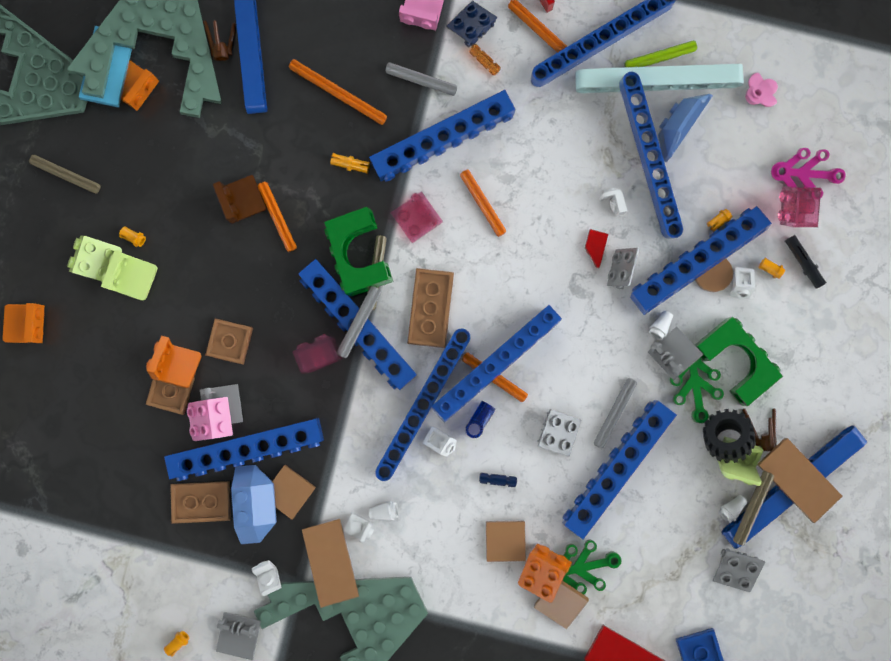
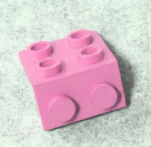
(421, 13)
(209, 419)

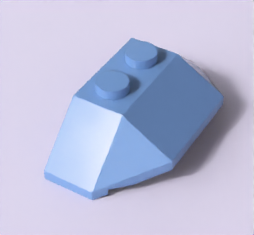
(680, 123)
(252, 504)

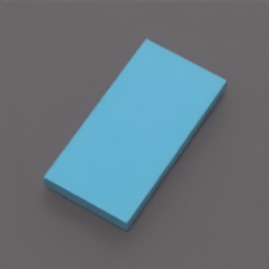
(115, 78)

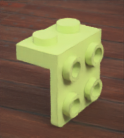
(91, 257)
(129, 275)
(745, 469)

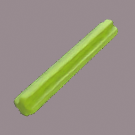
(662, 55)

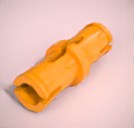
(350, 163)

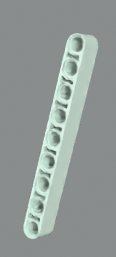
(661, 78)

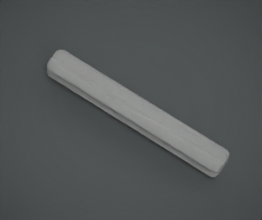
(421, 79)
(359, 322)
(615, 413)

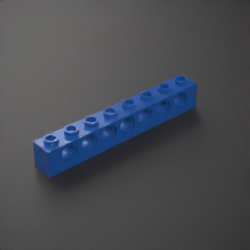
(499, 102)
(752, 218)
(315, 271)
(496, 363)
(663, 417)
(177, 462)

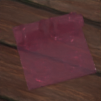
(416, 217)

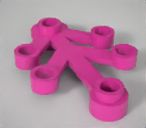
(804, 172)

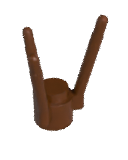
(219, 50)
(768, 440)

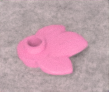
(761, 91)

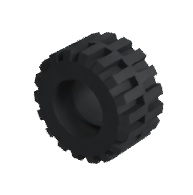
(729, 421)

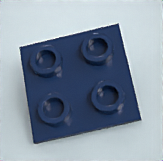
(472, 22)

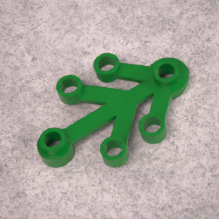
(695, 383)
(581, 567)

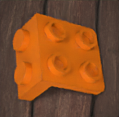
(137, 85)
(23, 323)
(173, 363)
(544, 572)

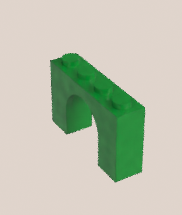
(340, 233)
(762, 371)

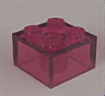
(799, 206)
(316, 355)

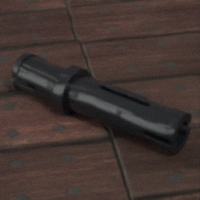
(810, 269)

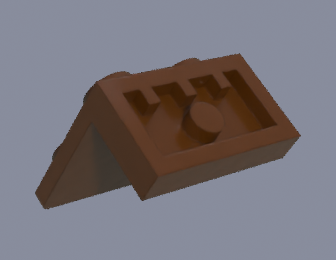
(240, 199)

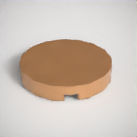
(717, 277)

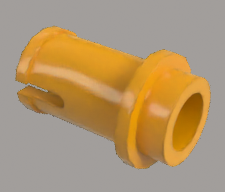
(723, 217)
(137, 239)
(772, 268)
(181, 638)

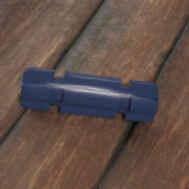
(500, 480)

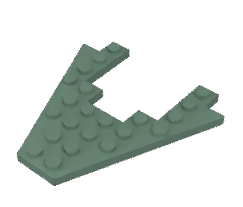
(162, 18)
(41, 77)
(376, 619)

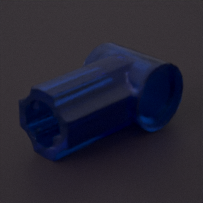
(480, 418)

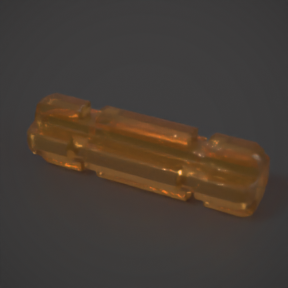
(484, 59)

